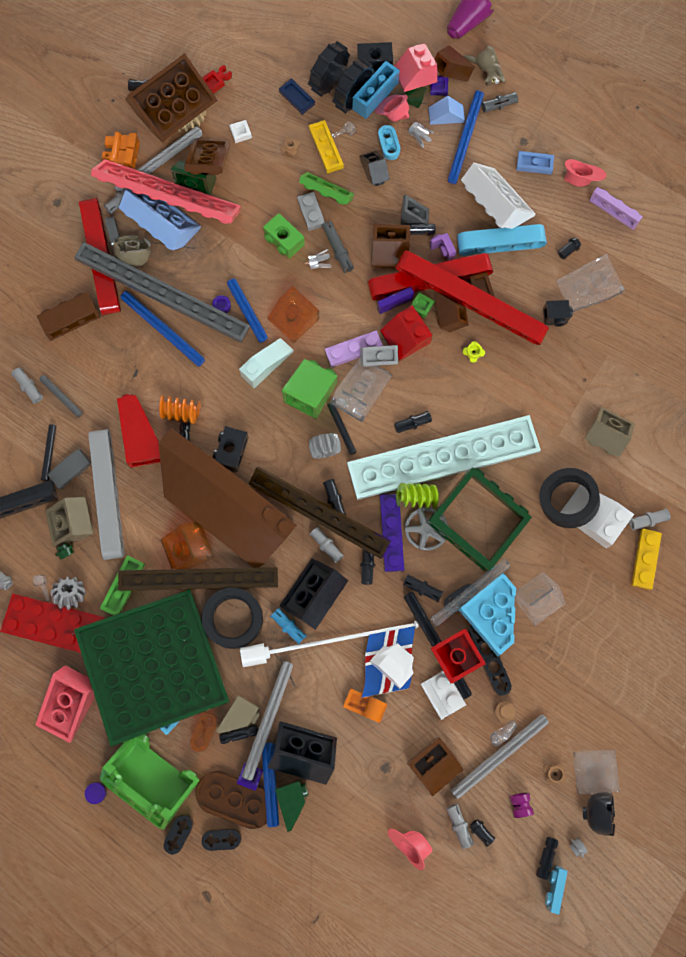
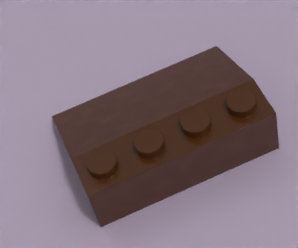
(171, 98)

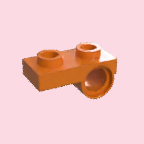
(367, 706)

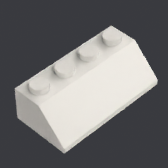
(496, 196)

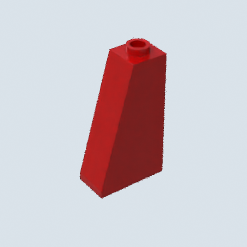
(138, 436)

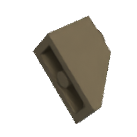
(239, 715)

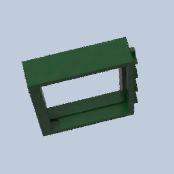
(457, 541)

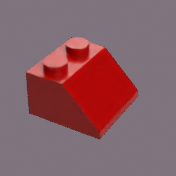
(407, 332)
(458, 656)

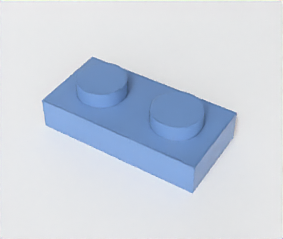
(535, 162)

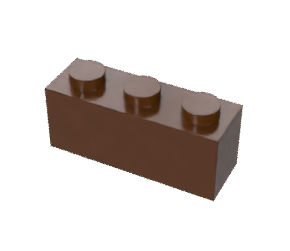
(68, 316)

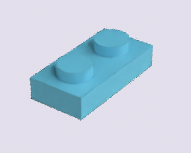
(554, 897)

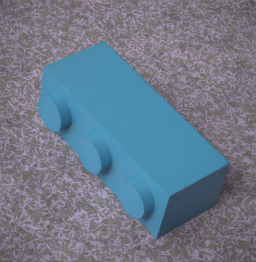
(376, 89)

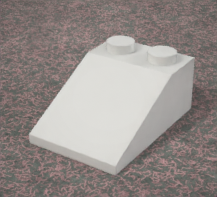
(607, 522)

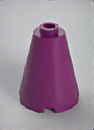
(468, 16)

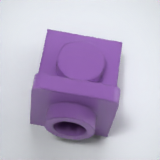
(445, 245)

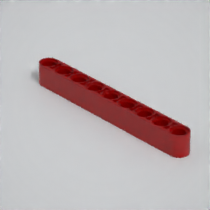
(472, 297)

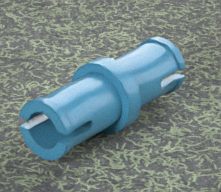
(288, 625)

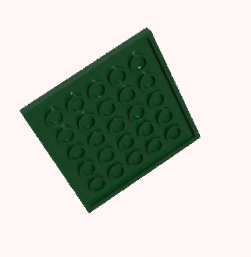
(150, 667)

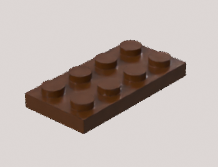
(207, 156)

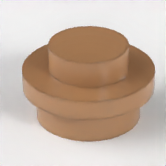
(505, 711)

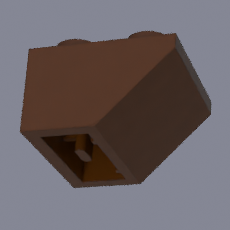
(389, 244)
(435, 766)

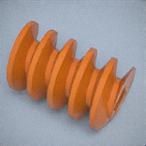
(179, 410)

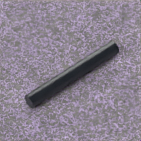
(342, 429)
(48, 452)

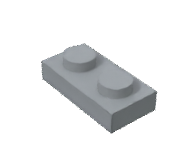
(310, 211)
(379, 355)

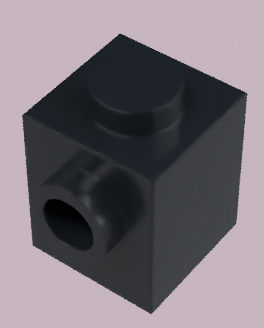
(557, 312)

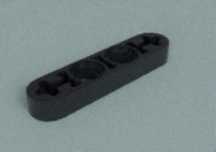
(492, 657)

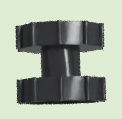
(332, 71)

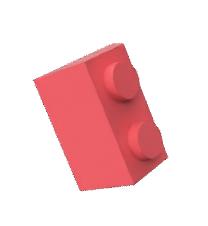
(416, 68)

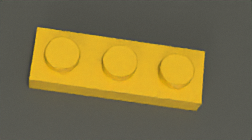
(326, 146)
(646, 559)

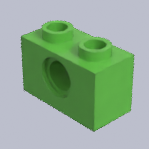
(281, 227)

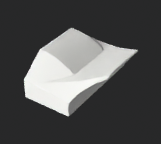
(394, 664)

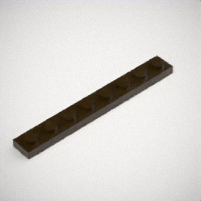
(320, 512)
(197, 579)

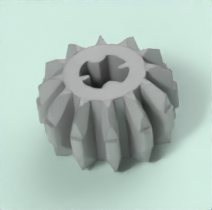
(324, 445)
(67, 592)

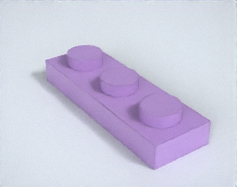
(615, 208)
(350, 349)

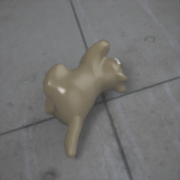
(489, 64)

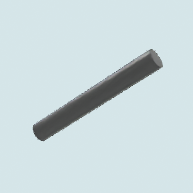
(61, 396)

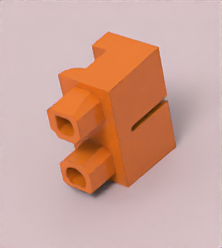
(124, 149)

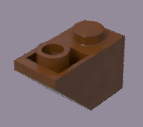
(453, 64)
(450, 313)

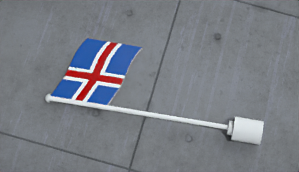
(375, 681)

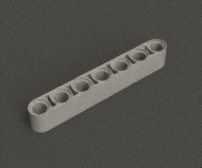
(106, 494)

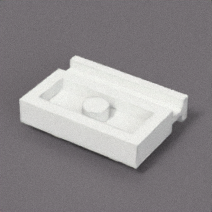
(443, 695)

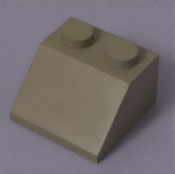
(610, 432)
(69, 521)

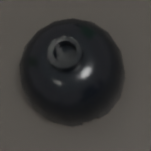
(600, 813)

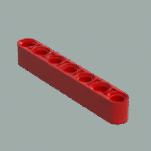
(96, 237)
(463, 268)

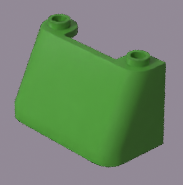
(147, 781)

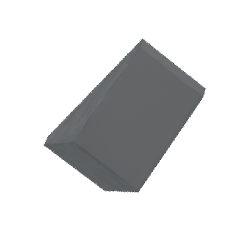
(413, 212)

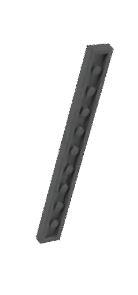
(161, 292)

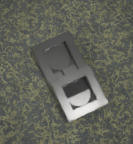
(70, 467)

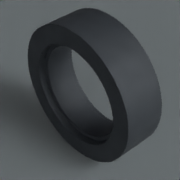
(564, 476)
(208, 618)

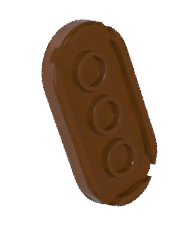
(223, 797)

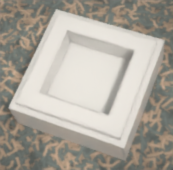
(240, 131)

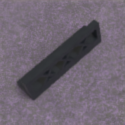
(27, 498)

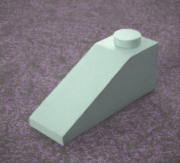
(265, 362)

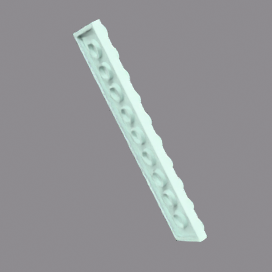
(443, 457)

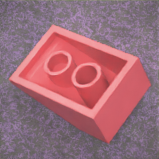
(65, 703)

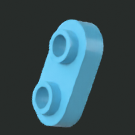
(390, 143)

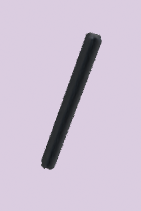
(432, 636)

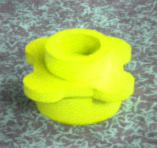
(474, 346)

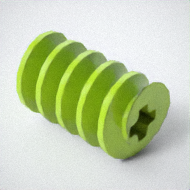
(417, 493)

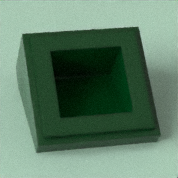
(416, 96)

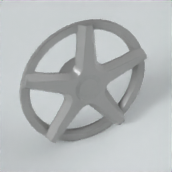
(424, 530)

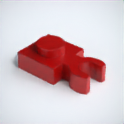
(215, 80)

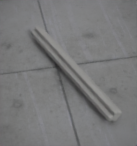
(168, 152)
(267, 721)
(499, 756)

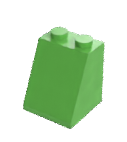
(309, 388)

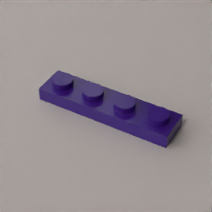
(393, 531)

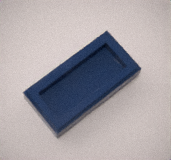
(296, 96)

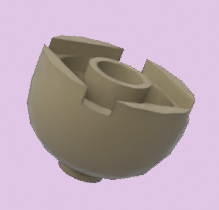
(132, 250)

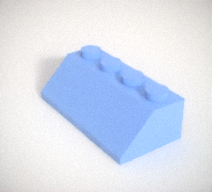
(160, 219)

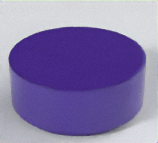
(222, 303)
(95, 793)

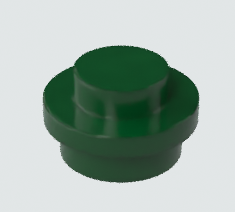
(64, 550)

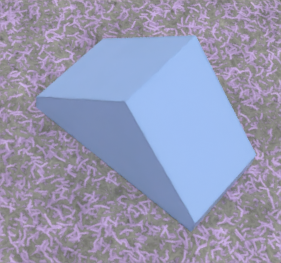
(446, 112)

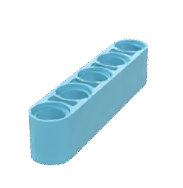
(501, 240)

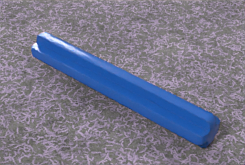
(247, 310)
(269, 787)

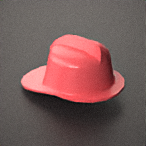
(394, 107)
(582, 174)
(412, 845)

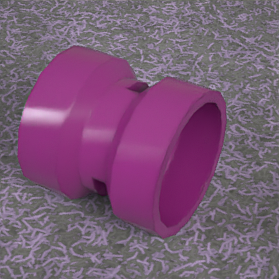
(521, 805)

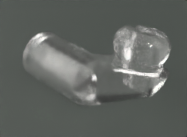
(502, 735)

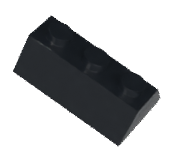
(314, 593)
(303, 753)

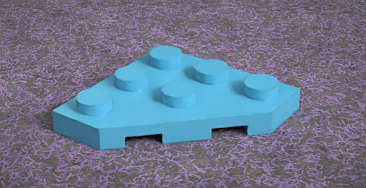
(493, 614)

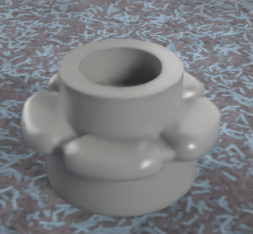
(578, 847)

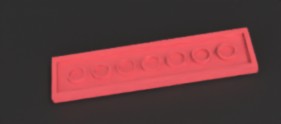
(167, 191)

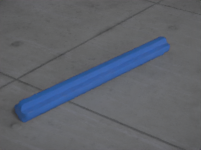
(465, 137)
(162, 328)

